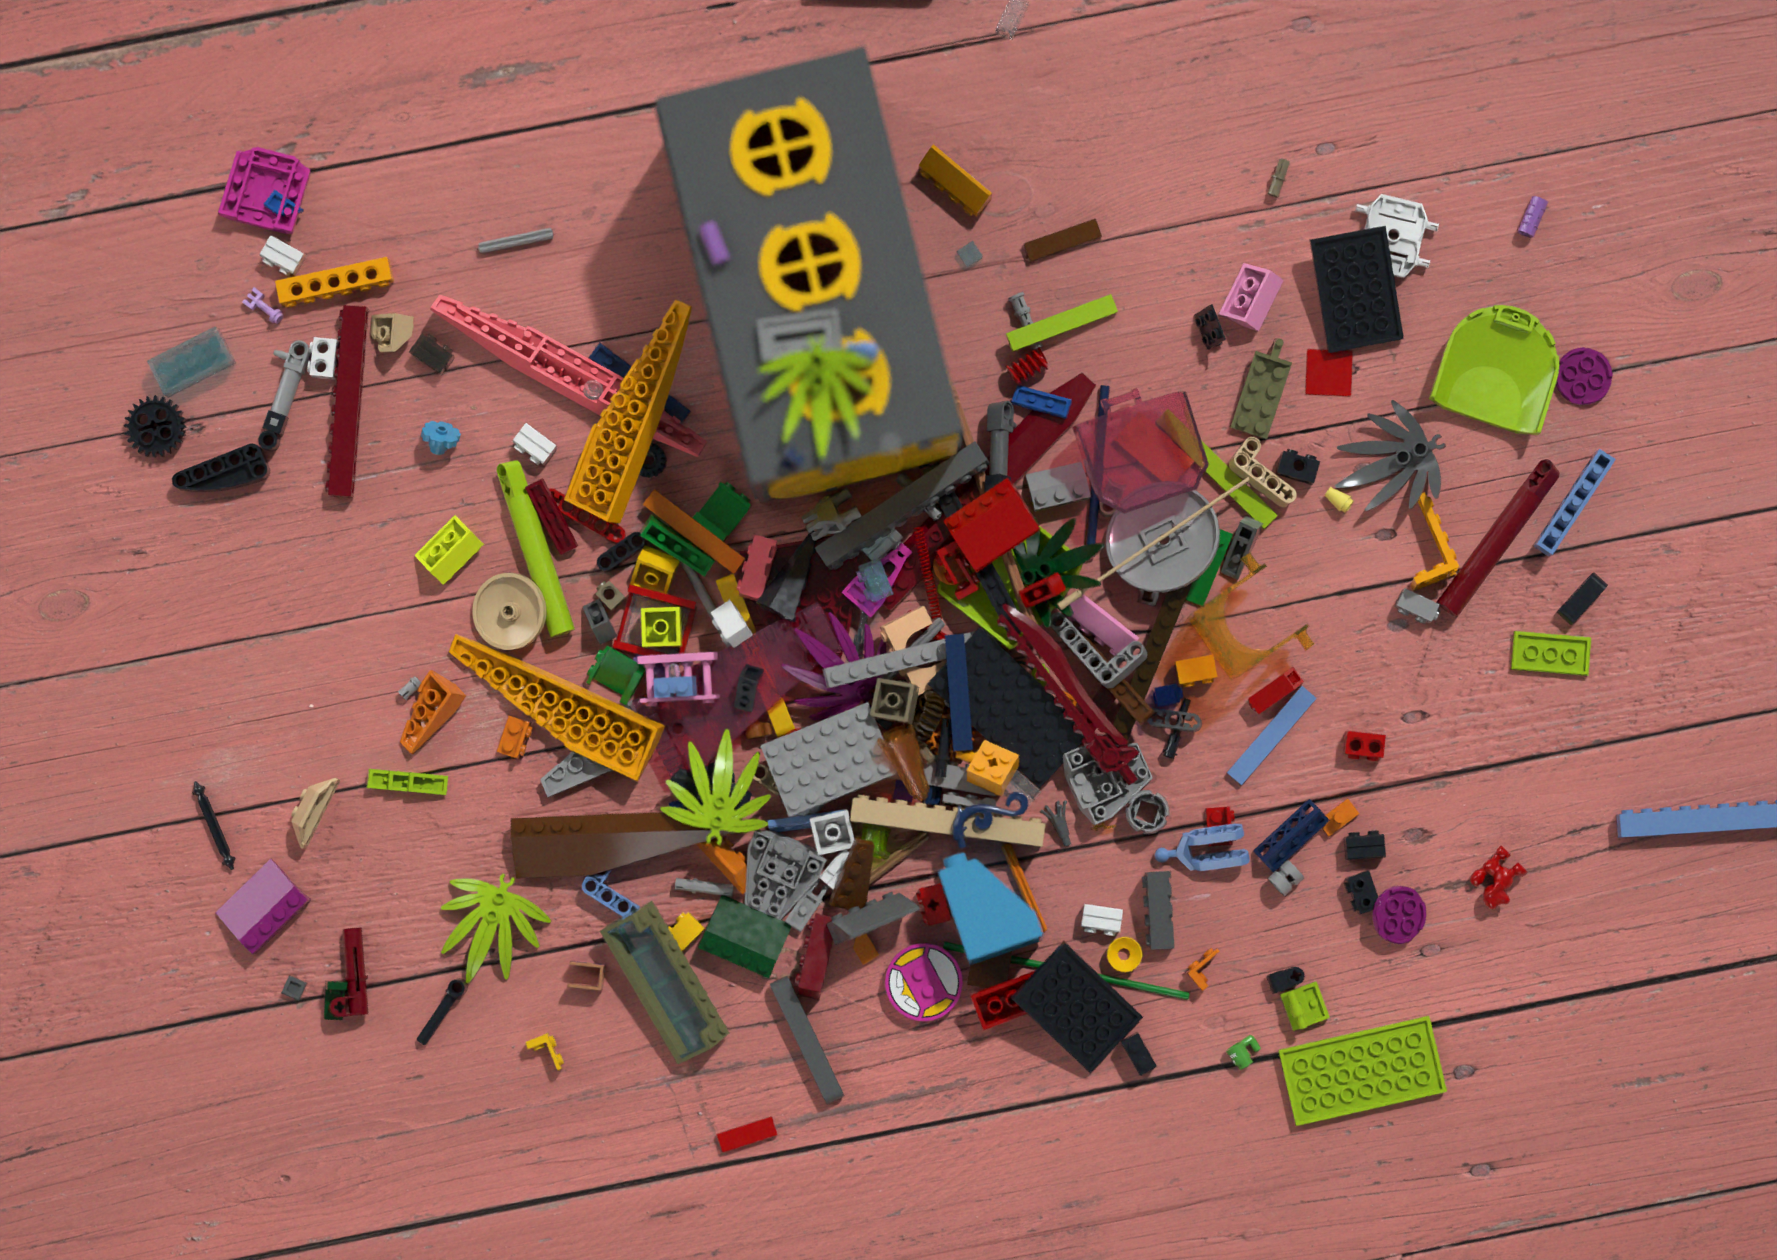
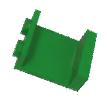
(723, 511)
(617, 673)

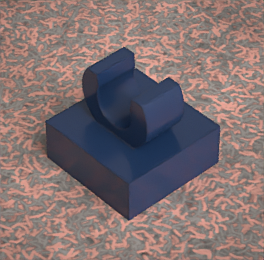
(792, 461)

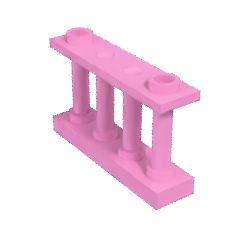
(687, 660)

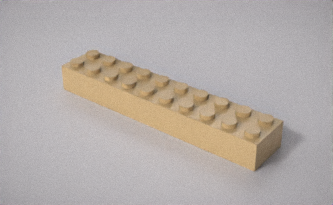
(941, 821)

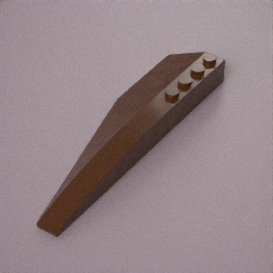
(596, 842)

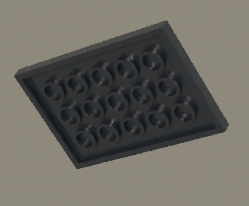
(1356, 289)
(1076, 1007)

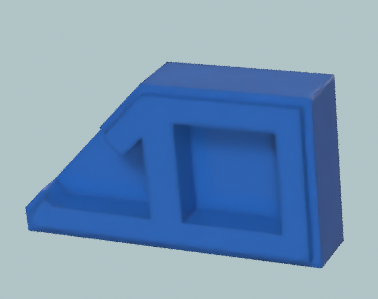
(274, 202)

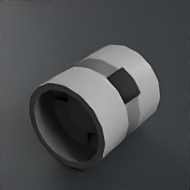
(1282, 884)

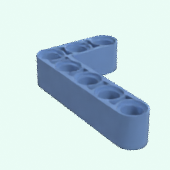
(601, 888)

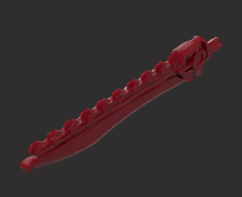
(1101, 748)

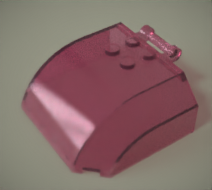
(1142, 450)

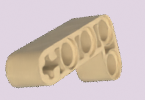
(1264, 474)

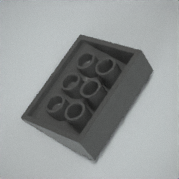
(870, 917)

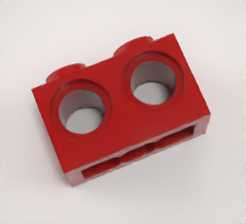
(1364, 741)

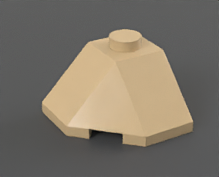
(391, 330)

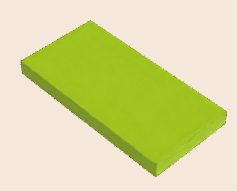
(1551, 653)

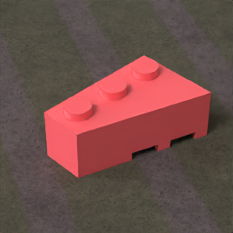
(757, 567)

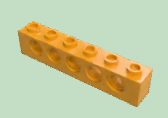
(286, 286)

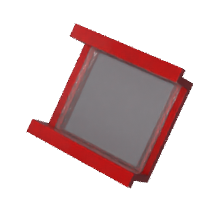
(630, 631)

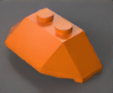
(727, 861)

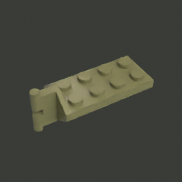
(1262, 392)

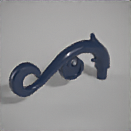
(986, 809)

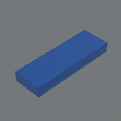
(1041, 401)

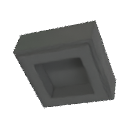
(294, 987)

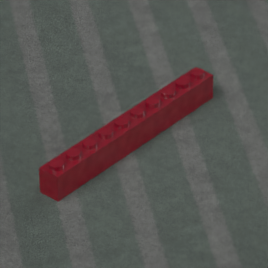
(348, 401)

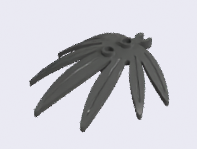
(1411, 455)

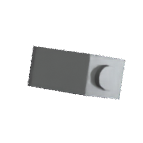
(599, 621)

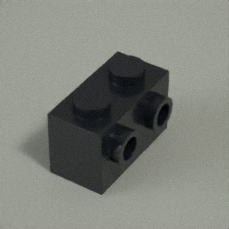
(1362, 892)

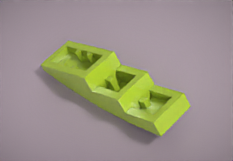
(407, 781)

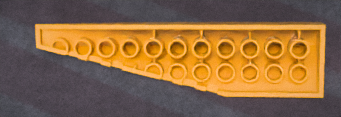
(627, 426)
(569, 712)

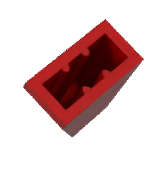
(1275, 690)

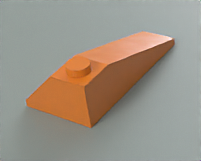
(434, 706)

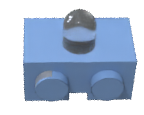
(675, 684)

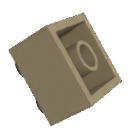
(894, 701)

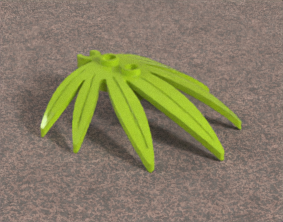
(819, 371)
(718, 808)
(495, 908)

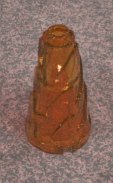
(904, 754)

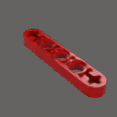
(590, 523)

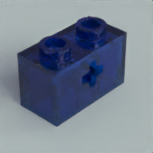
(1167, 695)

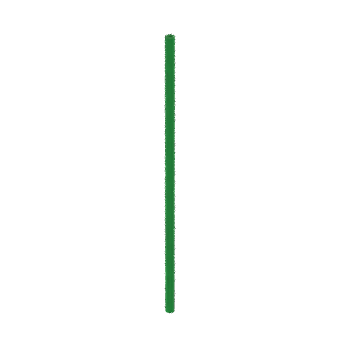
(1109, 979)

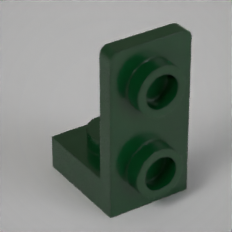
(333, 990)

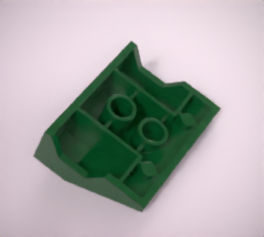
(745, 936)

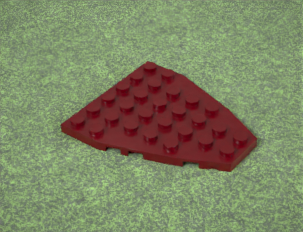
(821, 586)

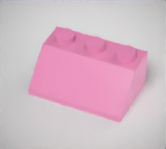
(1251, 296)

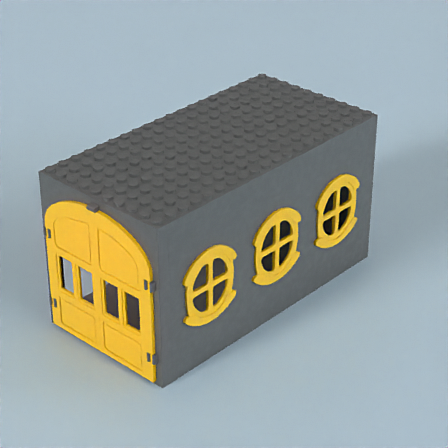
(880, 297)

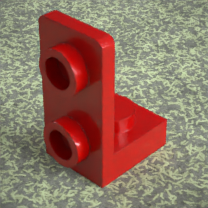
(949, 550)
(965, 588)

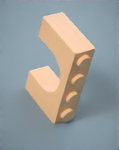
(896, 635)

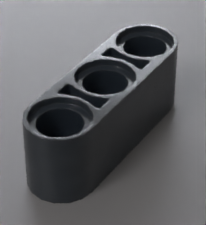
(612, 552)
(1582, 598)

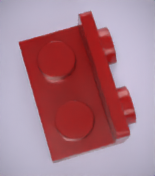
(1217, 817)

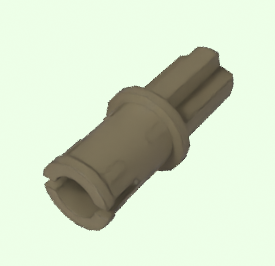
(1278, 177)
(925, 753)

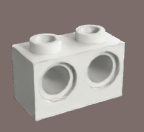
(328, 358)

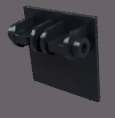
(1209, 327)

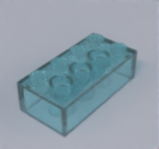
(191, 361)

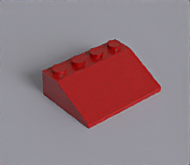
(992, 524)

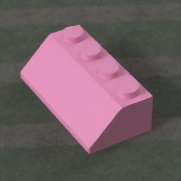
(1101, 625)

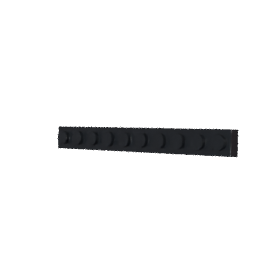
(988, 575)

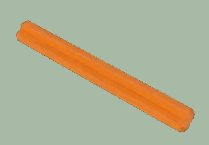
(1022, 882)

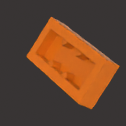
(1339, 817)

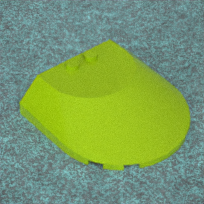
(1499, 369)

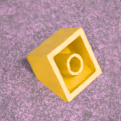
(654, 570)

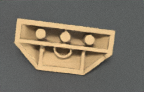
(311, 809)

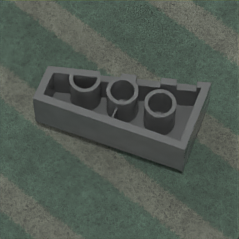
(1159, 910)

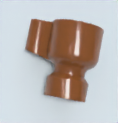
(758, 730)

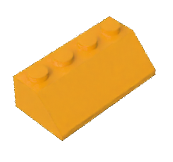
(954, 181)

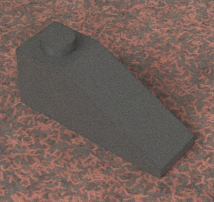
(1242, 544)

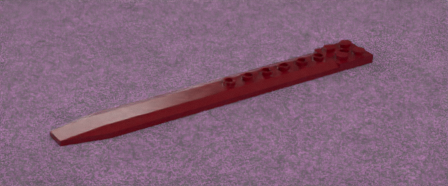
(1026, 445)

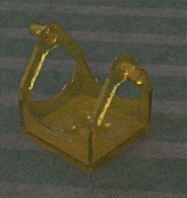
(1213, 630)

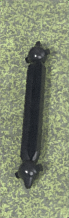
(213, 825)

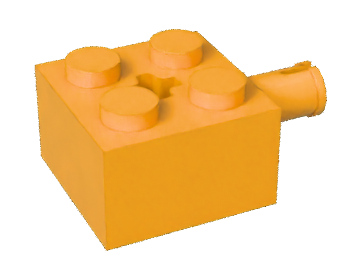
(990, 767)

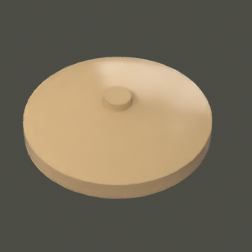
(509, 611)

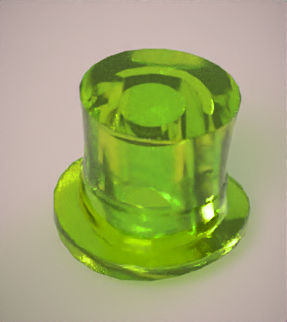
(879, 836)

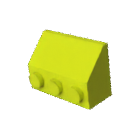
(449, 549)

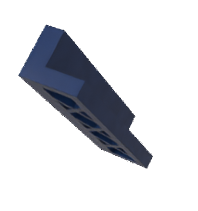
(1293, 838)

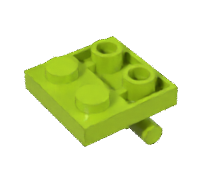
(1304, 1006)

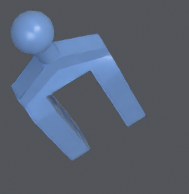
(1212, 860)

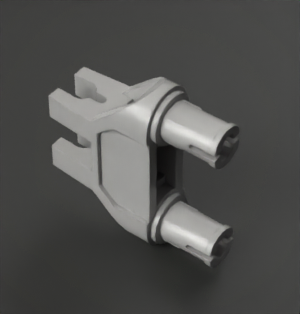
(827, 517)

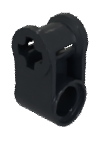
(1282, 981)

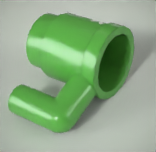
(1239, 1053)

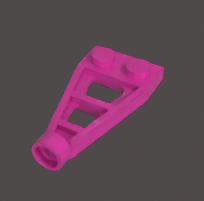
(855, 592)

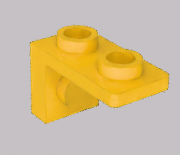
(538, 1043)

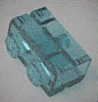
(875, 581)

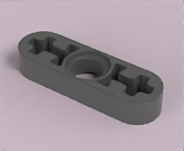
(1188, 717)

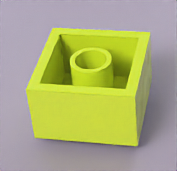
(661, 627)

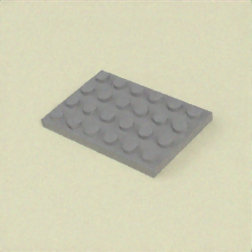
(827, 760)

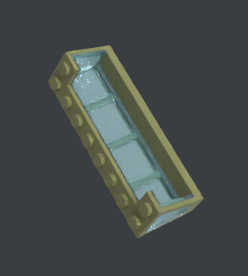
(665, 982)

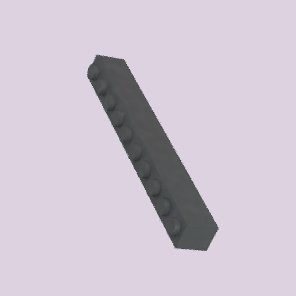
(902, 506)

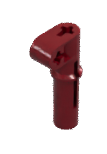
(357, 1000)

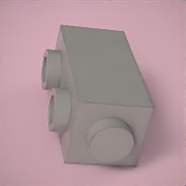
(1418, 606)

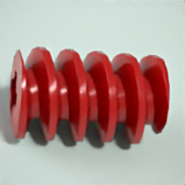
(1028, 366)

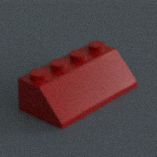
(995, 1004)

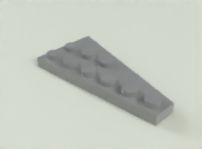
(574, 771)

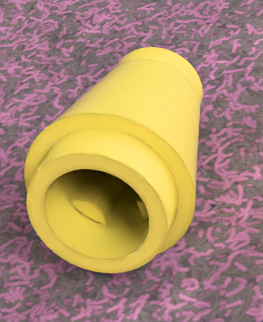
(1339, 499)

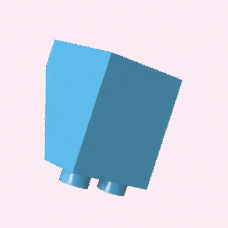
(986, 910)

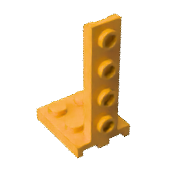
(1441, 538)

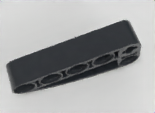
(230, 475)

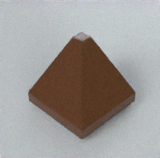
(1147, 597)

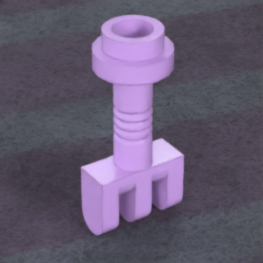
(275, 315)

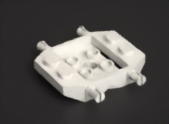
(1409, 233)

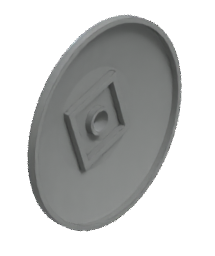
(1170, 564)

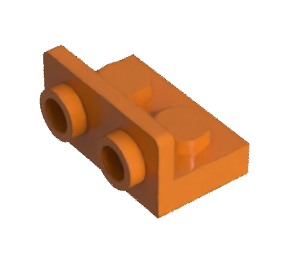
(514, 737)

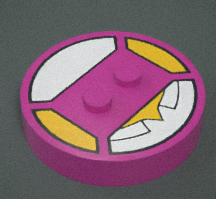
(923, 982)

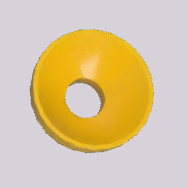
(1134, 958)

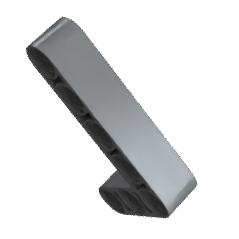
(1092, 655)

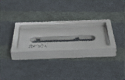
(798, 323)

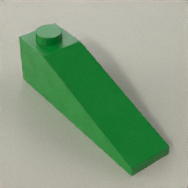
(676, 545)
(1202, 585)

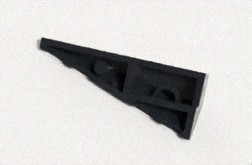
(785, 590)

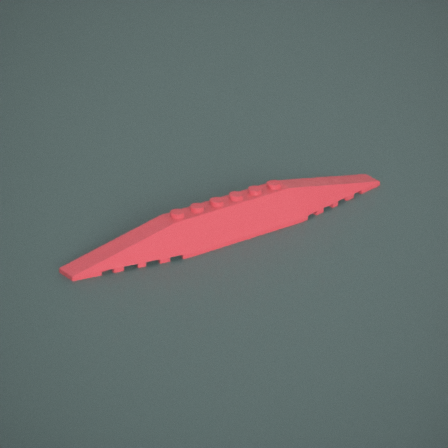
(553, 365)

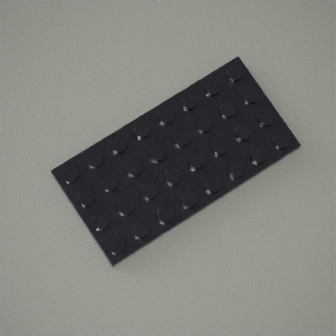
(1012, 708)

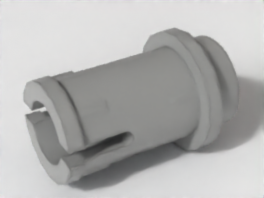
(410, 687)

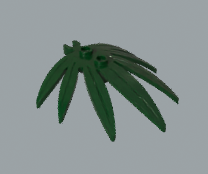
(1039, 567)

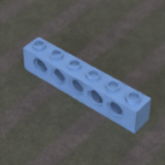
(1574, 502)

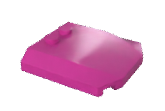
(252, 181)

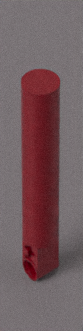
(1499, 538)

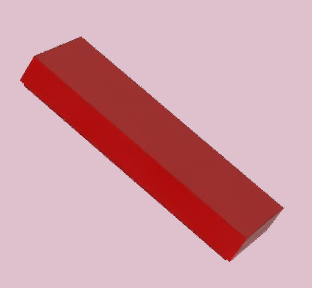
(747, 1134)

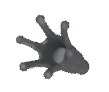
(1059, 821)

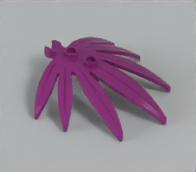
(851, 692)

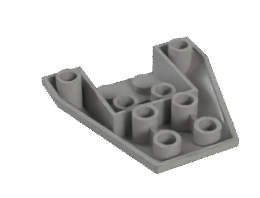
(1101, 793)
(779, 872)

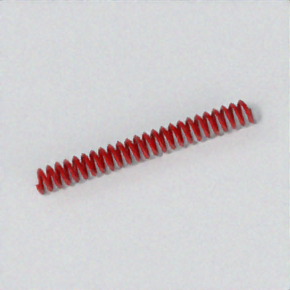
(928, 568)

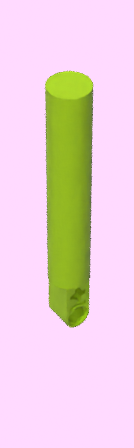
(534, 547)

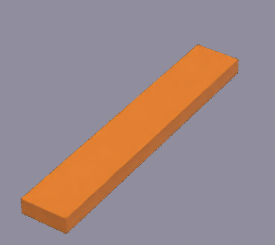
(694, 531)

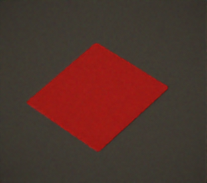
(1329, 372)

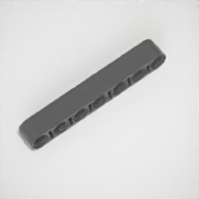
(807, 1040)

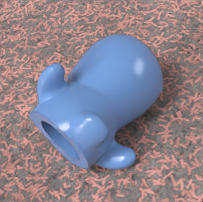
(867, 349)

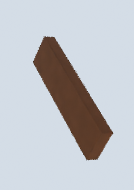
(1062, 240)

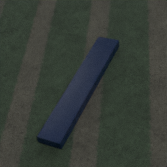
(614, 363)
(958, 692)

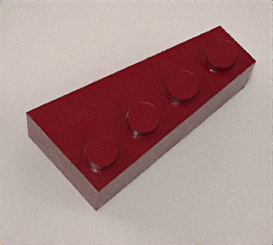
(816, 958)

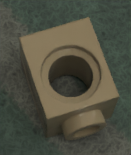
(613, 603)

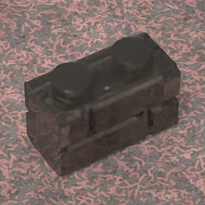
(432, 354)

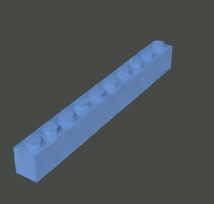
(1696, 820)

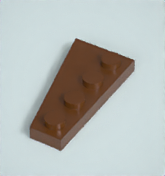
(854, 878)

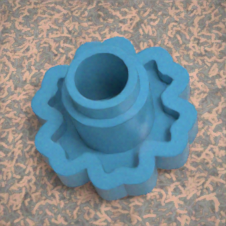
(440, 436)

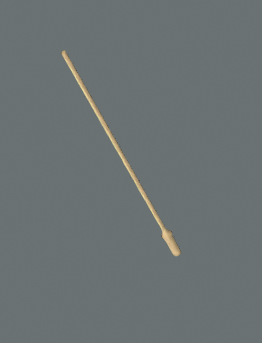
(1078, 593)

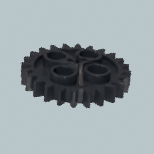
(158, 443)

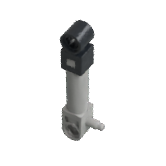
(277, 417)

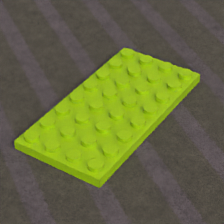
(1362, 1070)

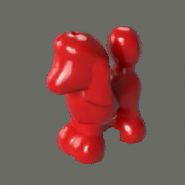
(1503, 878)

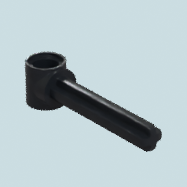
(442, 1010)

